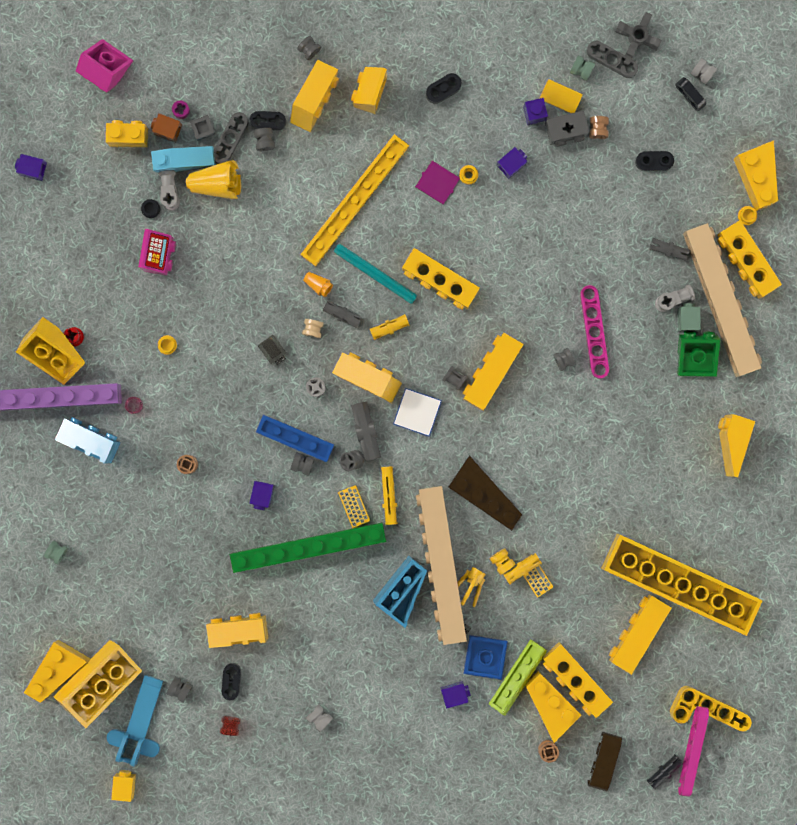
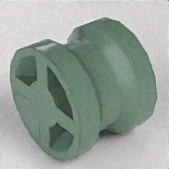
(55, 552)

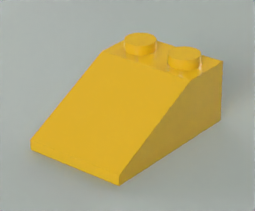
(50, 351)
(734, 439)

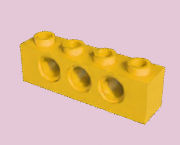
(758, 262)
(436, 269)
(600, 700)

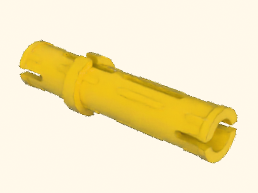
(387, 472)

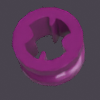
(185, 112)

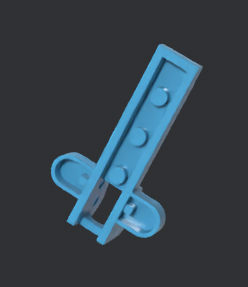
(139, 724)

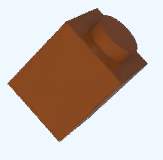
(166, 127)

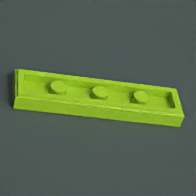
(517, 677)

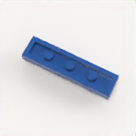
(295, 438)

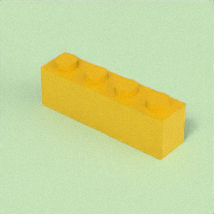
(493, 371)
(639, 634)

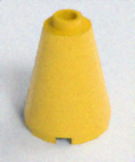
(216, 180)

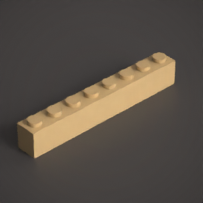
(722, 300)
(442, 565)

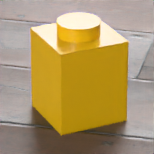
(123, 786)

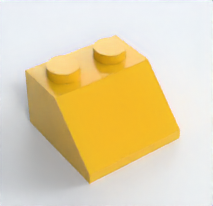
(370, 89)

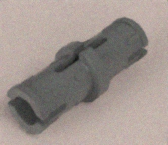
(669, 249)
(342, 314)

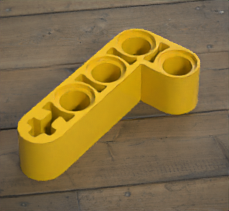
(714, 709)

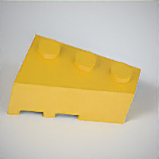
(314, 95)
(367, 376)

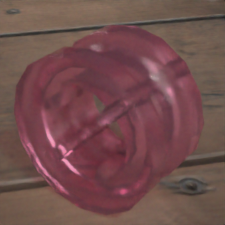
(138, 401)

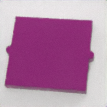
(437, 182)

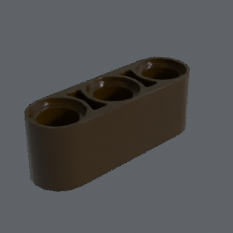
(605, 763)

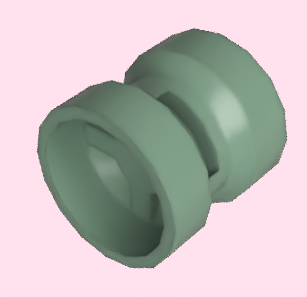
(582, 68)

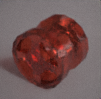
(230, 725)

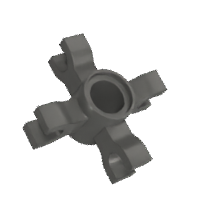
(651, 42)

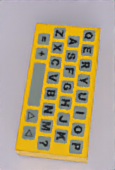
(354, 506)
(537, 580)

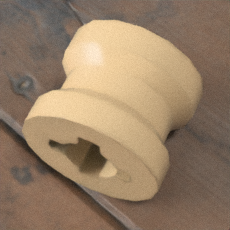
(312, 328)

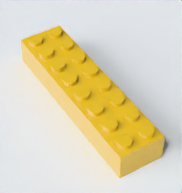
(681, 584)

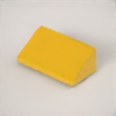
(561, 96)

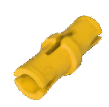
(389, 327)
(522, 569)

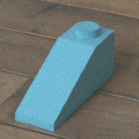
(183, 158)

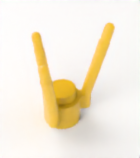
(475, 578)

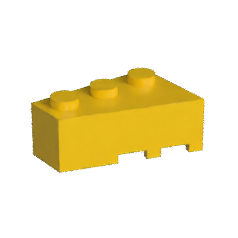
(759, 175)
(237, 630)
(56, 668)
(552, 706)

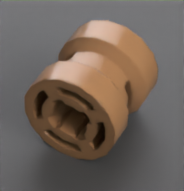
(599, 127)
(190, 463)
(548, 747)

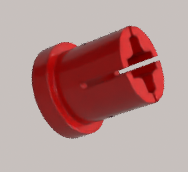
(77, 339)

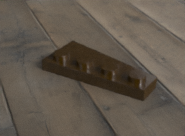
(482, 492)

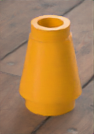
(319, 284)

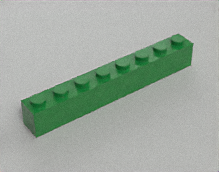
(307, 547)

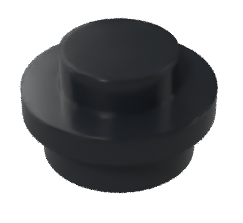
(150, 208)

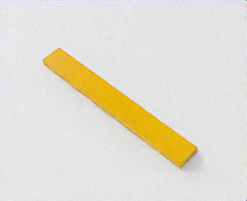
(354, 200)

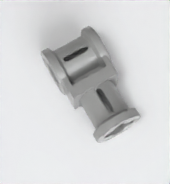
(169, 190)
(674, 298)

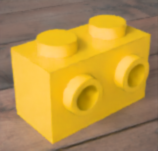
(126, 134)

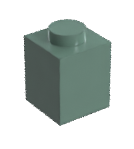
(689, 318)

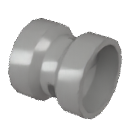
(703, 71)
(319, 718)

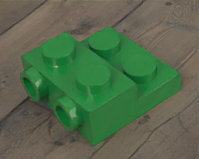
(698, 354)

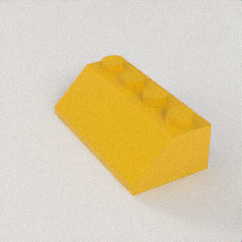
(97, 683)

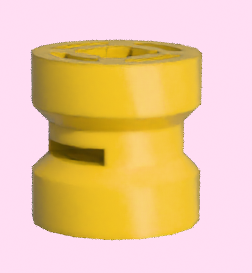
(500, 557)

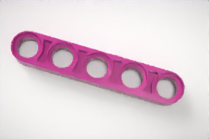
(595, 322)
(693, 751)

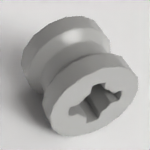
(315, 391)

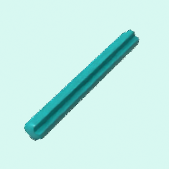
(375, 273)

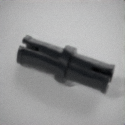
(665, 771)

